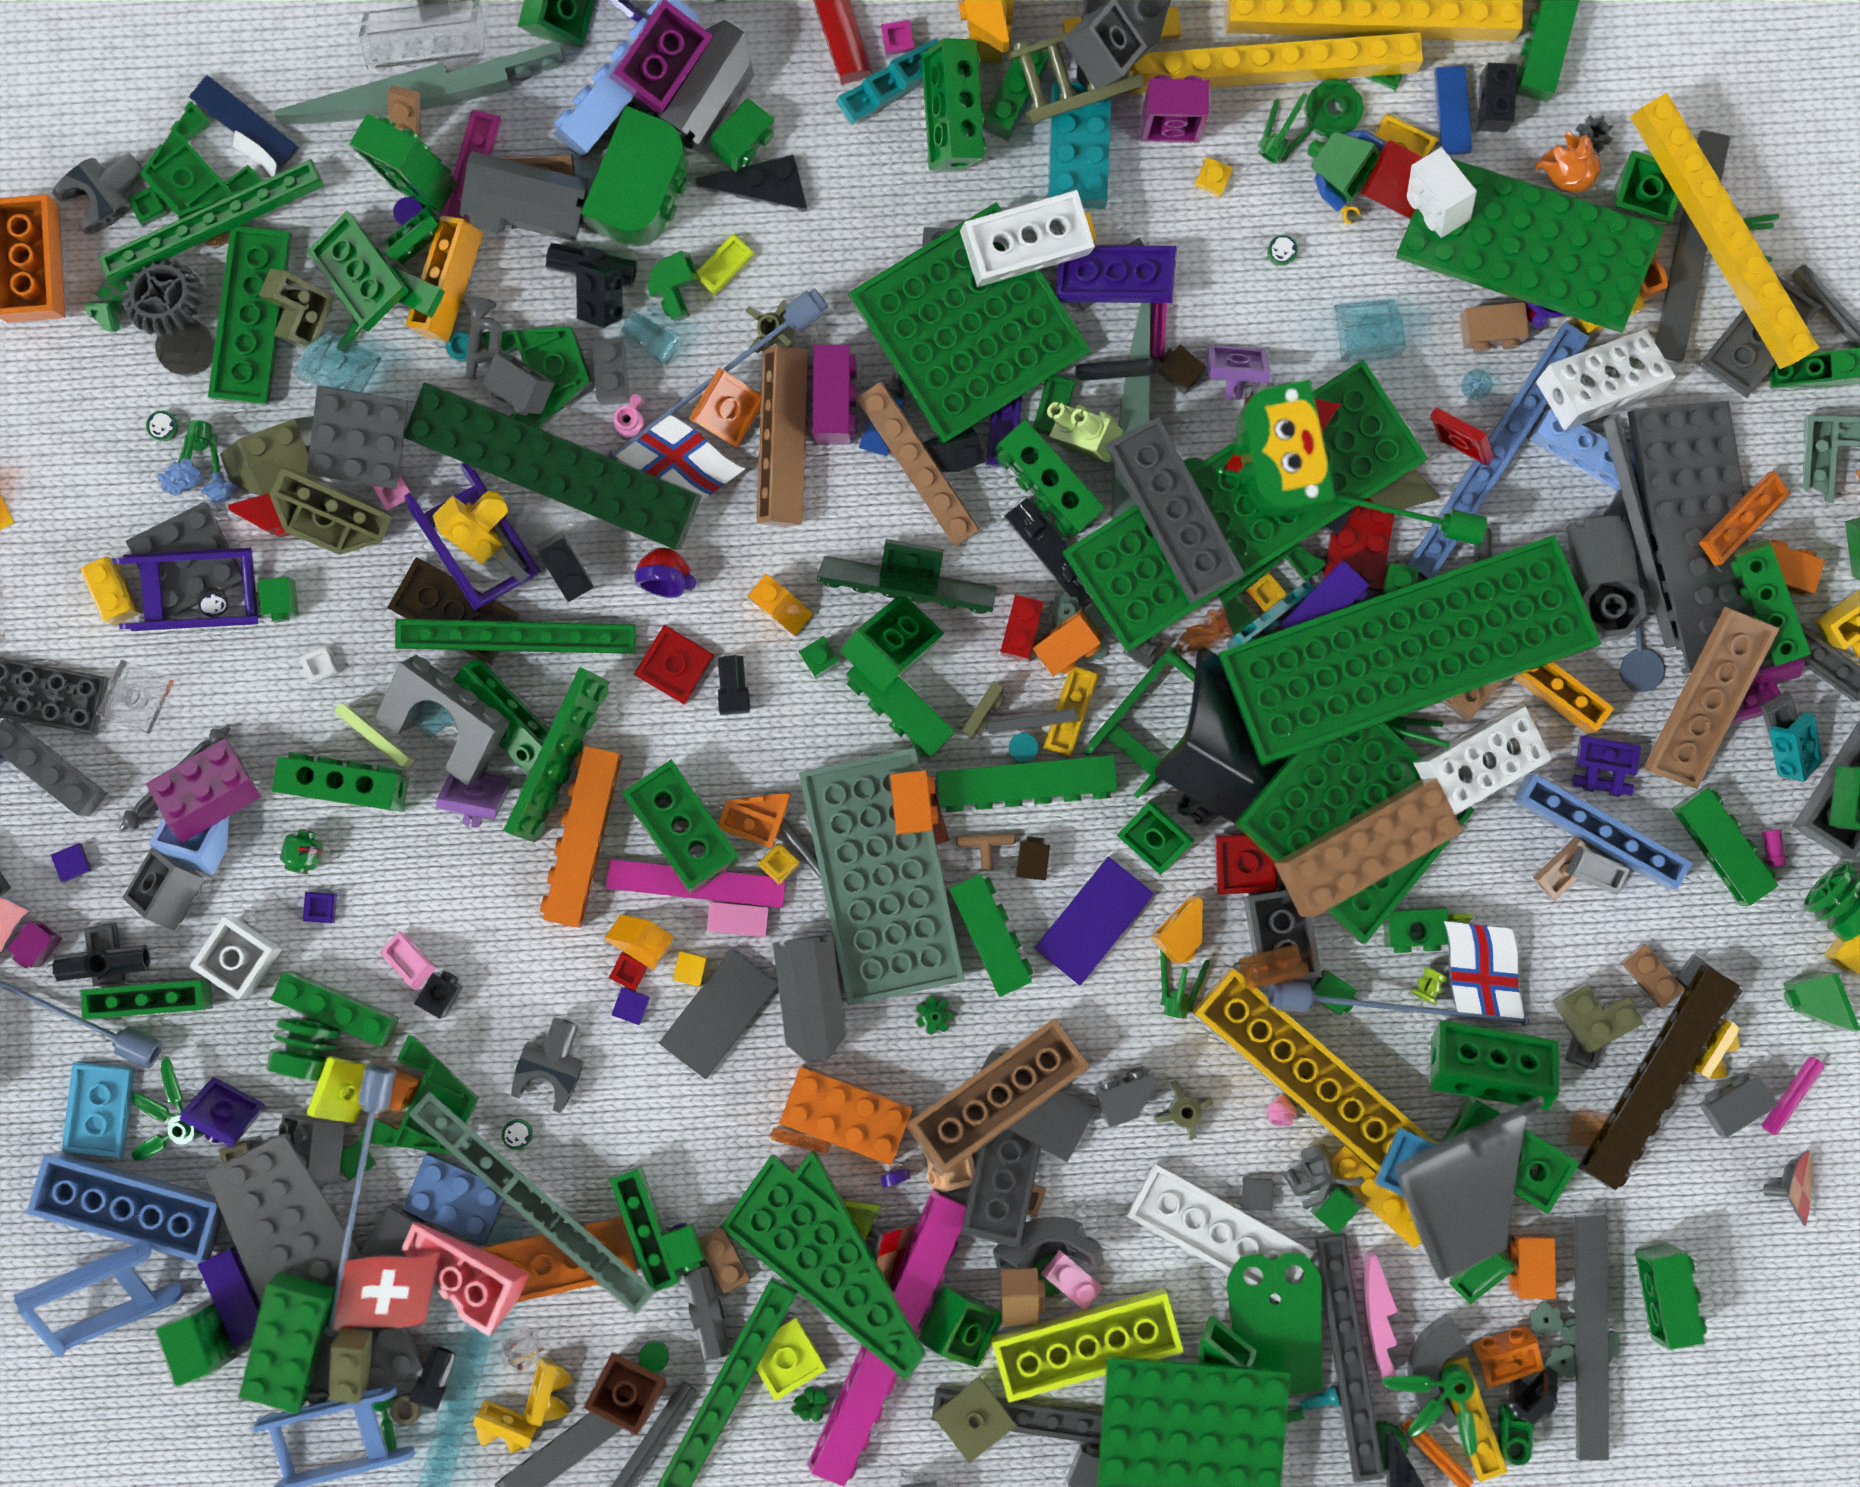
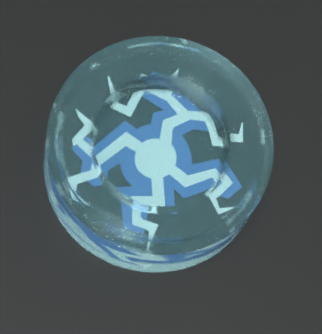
(1476, 384)

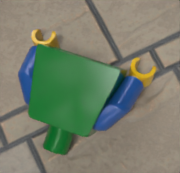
(1344, 166)

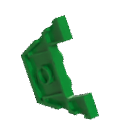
(183, 176)
(555, 355)
(1236, 611)
(440, 1083)

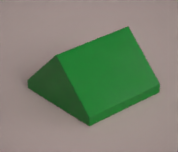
(1645, 189)
(1155, 837)

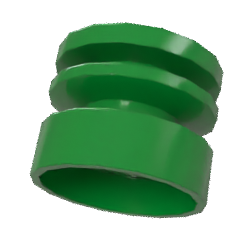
(1837, 898)
(303, 1048)

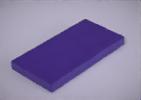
(1119, 275)
(1093, 920)

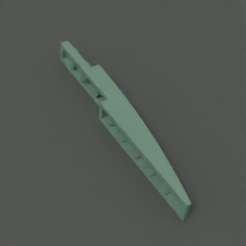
(433, 82)
(1133, 406)
(532, 1203)

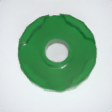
(1333, 91)

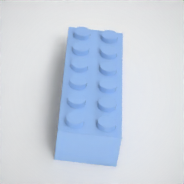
(604, 100)

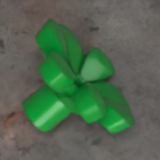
(934, 1008)
(811, 1405)

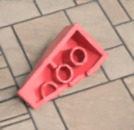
(472, 1279)

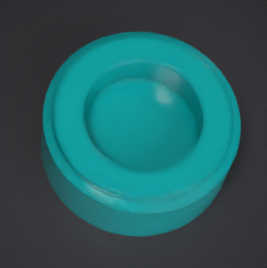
(458, 346)
(1023, 747)

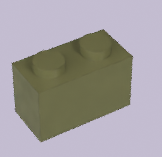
(350, 1365)

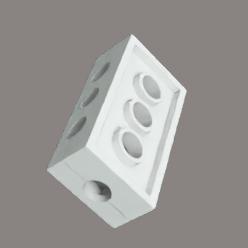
(1034, 220)
(1605, 379)
(1508, 749)

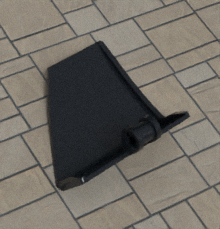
(1216, 758)

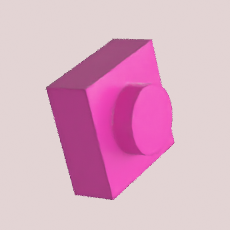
(897, 37)

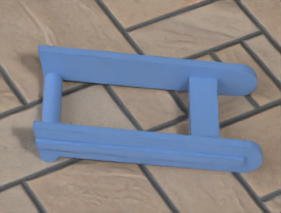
(118, 1265)
(370, 1432)

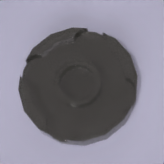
(187, 351)

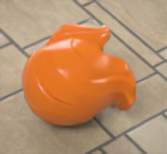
(1572, 167)

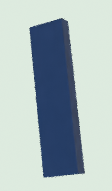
(241, 118)

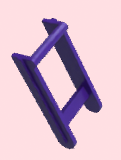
(428, 526)
(153, 595)

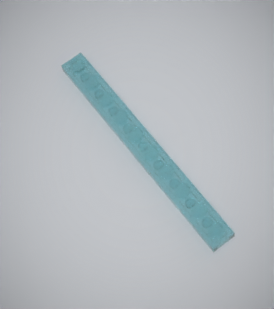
(462, 1383)

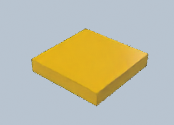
(1405, 135)

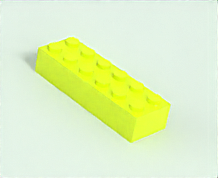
(1078, 1344)

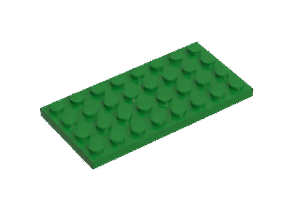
(1541, 249)

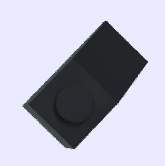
(958, 453)

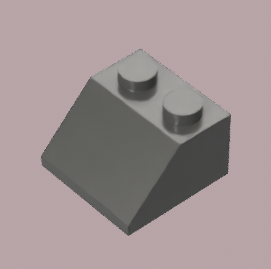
(1105, 44)
(163, 890)

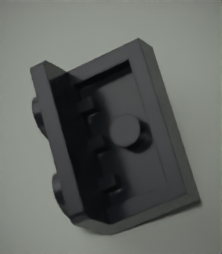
(599, 293)
(1536, 1399)

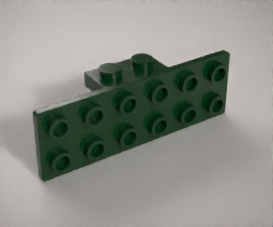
(911, 573)

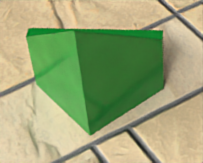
(1223, 1346)

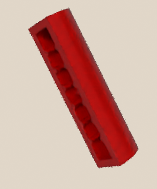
(843, 40)

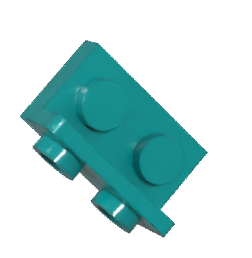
(1797, 748)

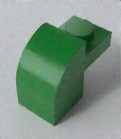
(668, 278)

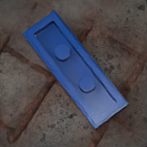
(1453, 110)

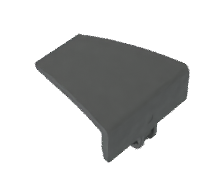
(1465, 1191)

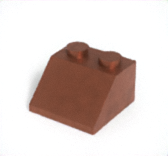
(625, 1394)

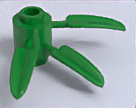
(177, 1130)
(1431, 1412)

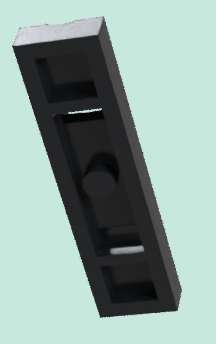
(1046, 546)

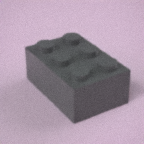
(1277, 924)

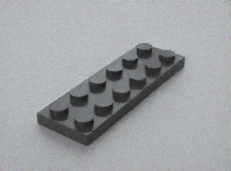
(1174, 510)

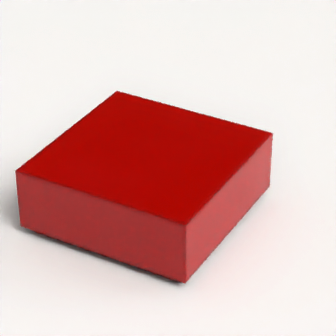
(628, 971)

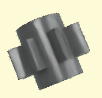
(1600, 127)

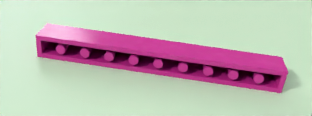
(869, 1377)

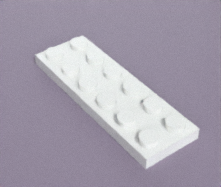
(1209, 1226)

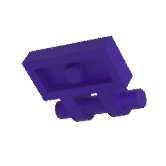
(1606, 756)

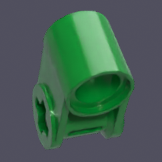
(1512, 1431)

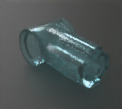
(657, 341)

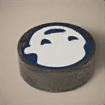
(212, 602)

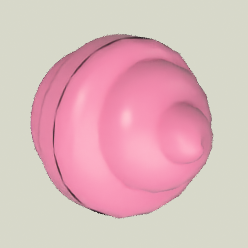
(1281, 1111)

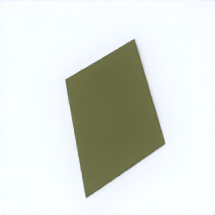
(1405, 492)

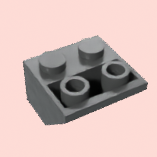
(1125, 1098)
(318, 1142)

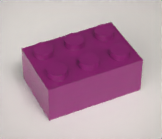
(660, 56)
(1175, 109)
(834, 394)
(203, 790)

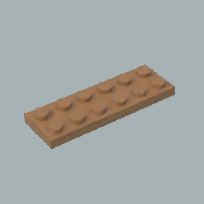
(1711, 697)

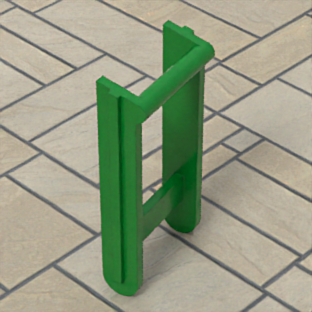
(1123, 739)

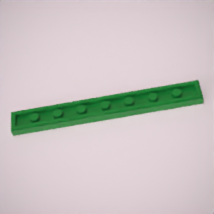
(211, 221)
(515, 636)
(729, 1385)

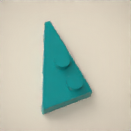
(1268, 620)

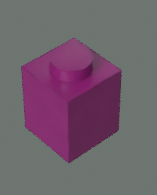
(34, 944)

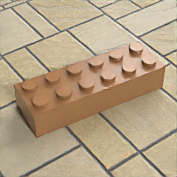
(1368, 847)
(997, 1097)

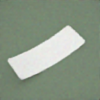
(255, 152)

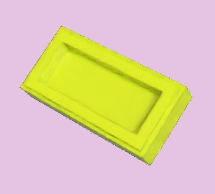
(724, 264)

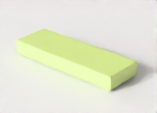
(374, 735)

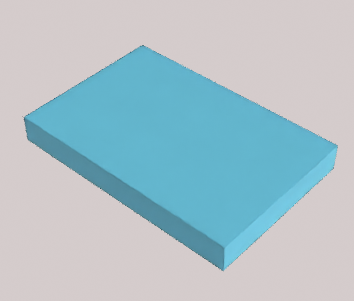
(98, 1110)

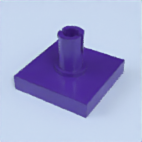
(222, 1112)

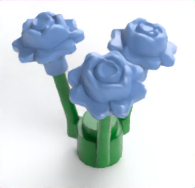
(183, 476)

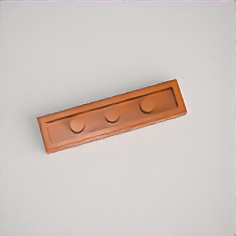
(1744, 518)

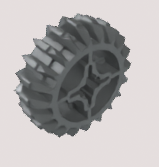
(180, 291)

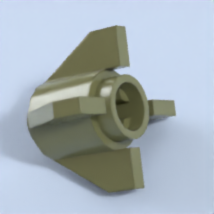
(769, 322)
(1176, 1107)

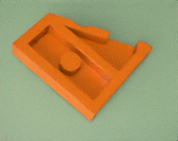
(755, 817)

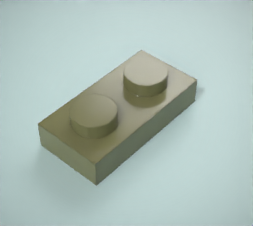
(991, 700)

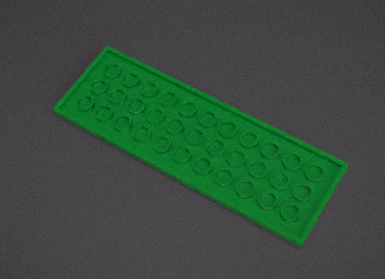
(1129, 574)
(1408, 649)

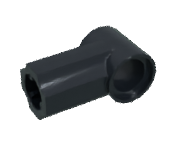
(733, 693)
(431, 1384)

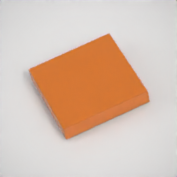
(727, 408)

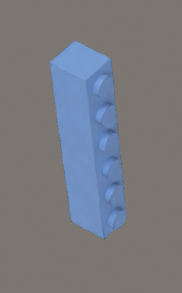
(1602, 831)

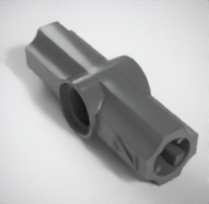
(706, 1313)

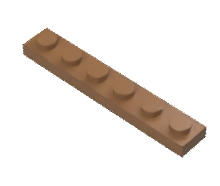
(917, 463)

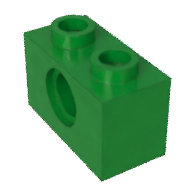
(1398, 929)

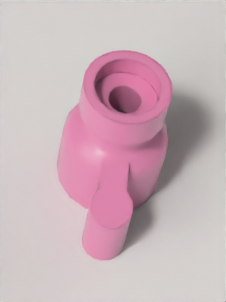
(628, 418)

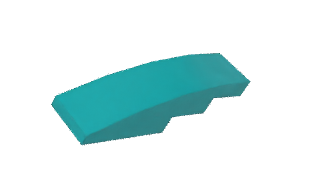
(885, 85)

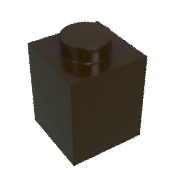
(1181, 368)
(1033, 859)

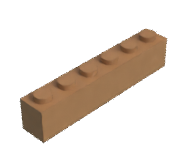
(782, 436)

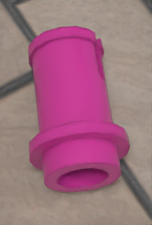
(1774, 848)

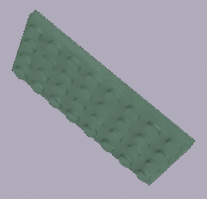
(879, 885)

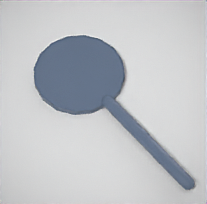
(1641, 668)

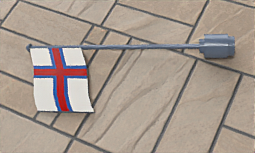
(680, 452)
(1480, 972)

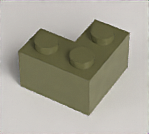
(303, 306)
(1595, 1025)

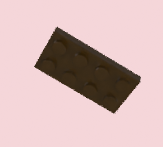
(436, 596)

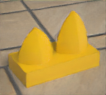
(1711, 1063)
(540, 1404)
(497, 1421)

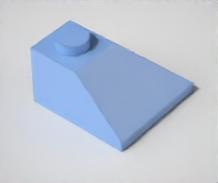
(198, 853)

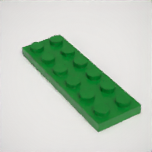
(246, 321)
(556, 755)

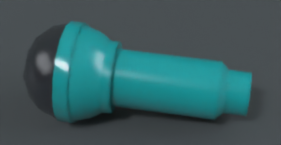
(1330, 1397)

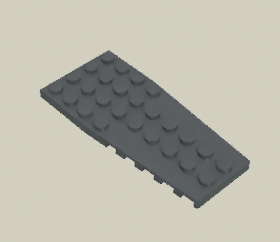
(1686, 487)
(291, 1229)

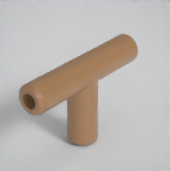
(985, 842)

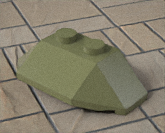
(257, 458)
(326, 513)

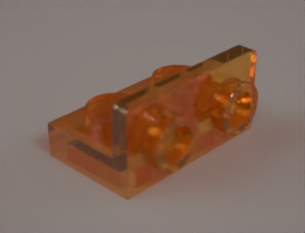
(1202, 635)
(1272, 967)

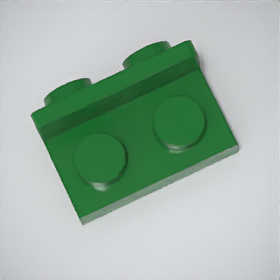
(411, 236)

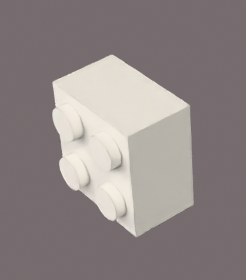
(1440, 193)
(235, 957)

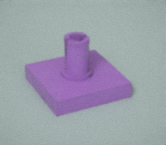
(1237, 366)
(476, 800)

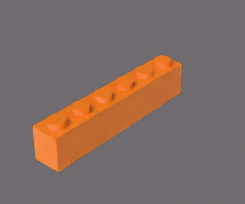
(582, 836)

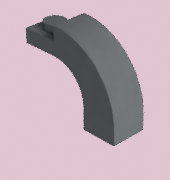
(1046, 1237)
(1427, 1356)

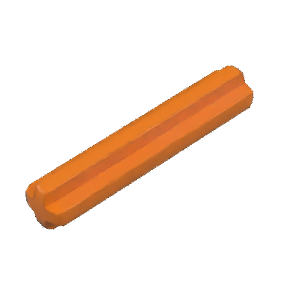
(1439, 1456)

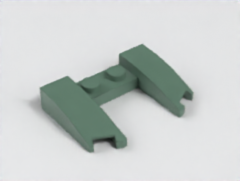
(1821, 442)

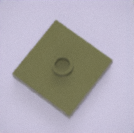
(974, 1419)

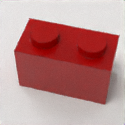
(1021, 628)

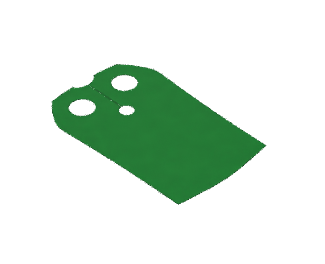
(1281, 1333)

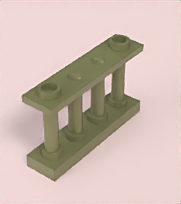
(1069, 98)

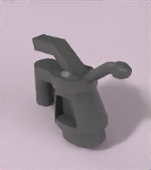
(1319, 1170)

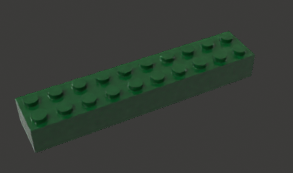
(552, 466)

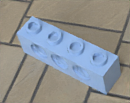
(1578, 447)

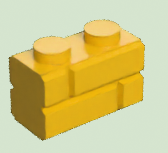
(110, 591)

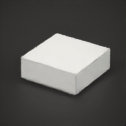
(319, 665)

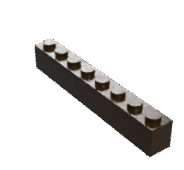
(1659, 1077)

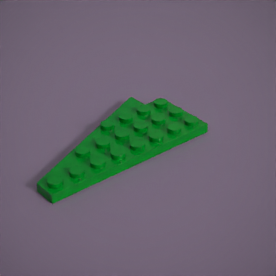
(811, 1241)

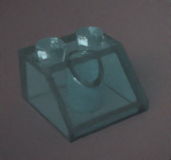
(1370, 330)
(336, 363)

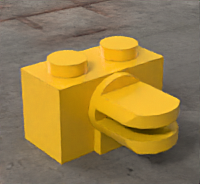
(472, 525)
(1842, 624)

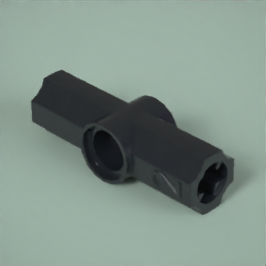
(564, 259)
(84, 964)

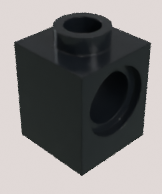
(427, 1000)

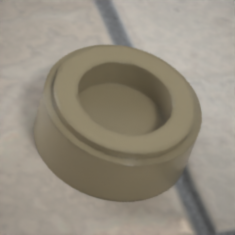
(404, 1411)

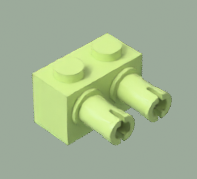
(1083, 431)

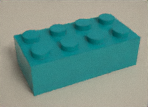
(1080, 151)

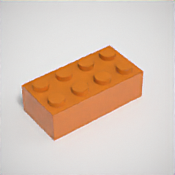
(30, 259)
(846, 1114)

